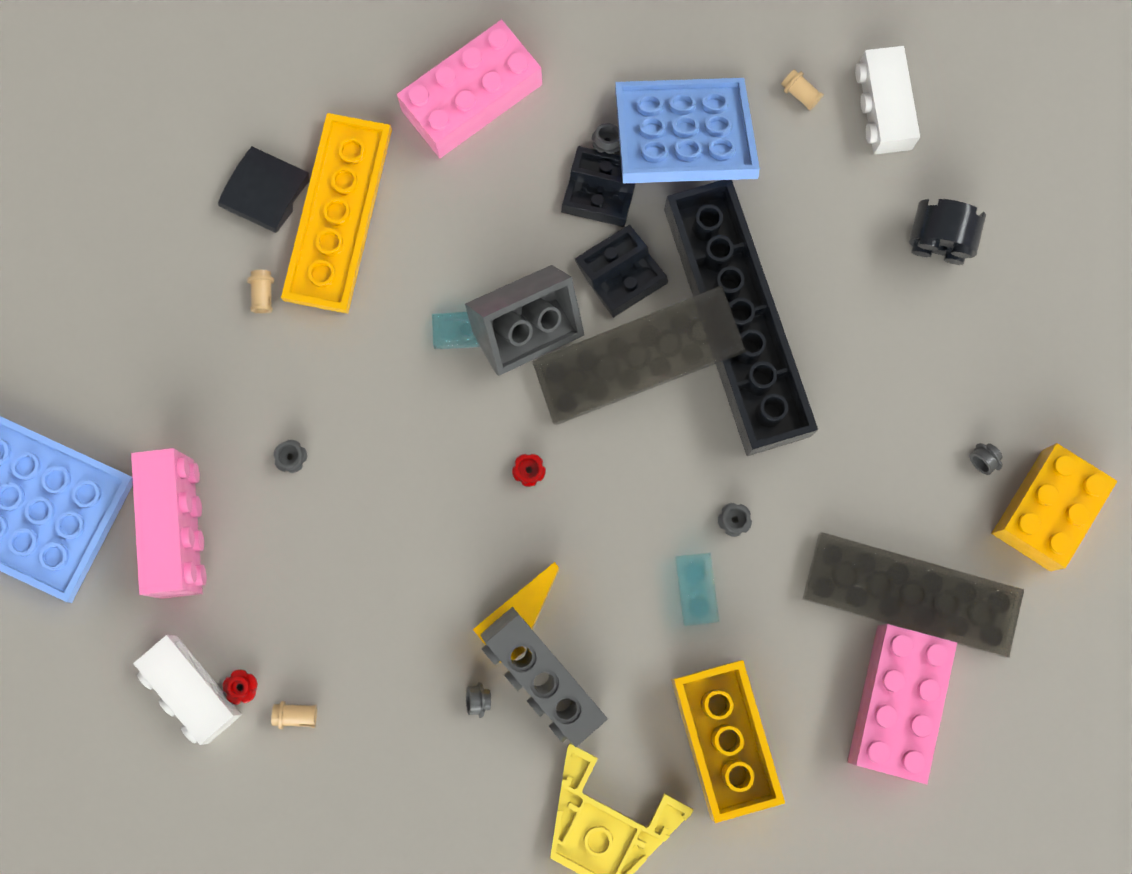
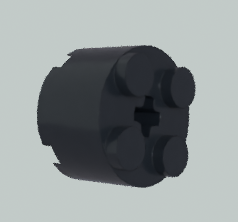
(947, 230)

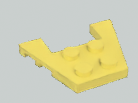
(598, 838)

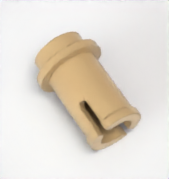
(801, 89)
(261, 291)
(293, 715)

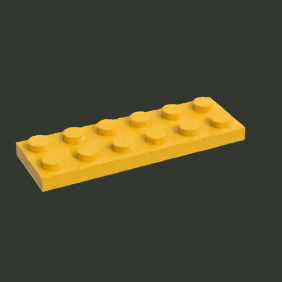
(337, 213)

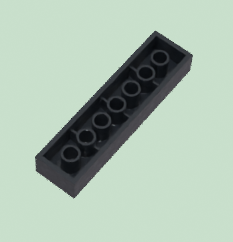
(764, 381)

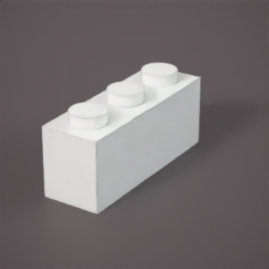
(887, 100)
(186, 690)

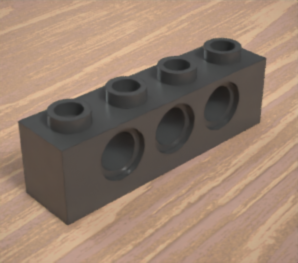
(580, 717)

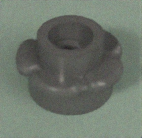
(606, 138)
(286, 448)
(986, 458)
(741, 512)
(477, 700)

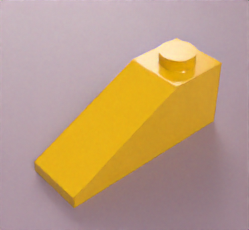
(526, 602)

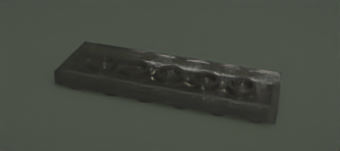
(639, 355)
(913, 594)

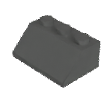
(526, 318)

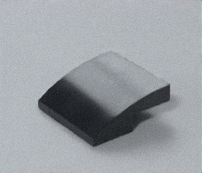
(598, 188)
(263, 189)
(621, 270)

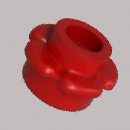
(538, 470)
(249, 687)

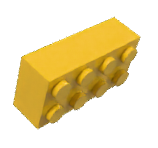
(727, 741)

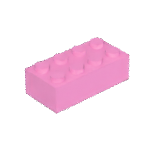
(470, 88)
(167, 524)
(902, 703)

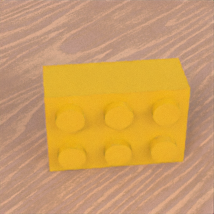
(1054, 507)

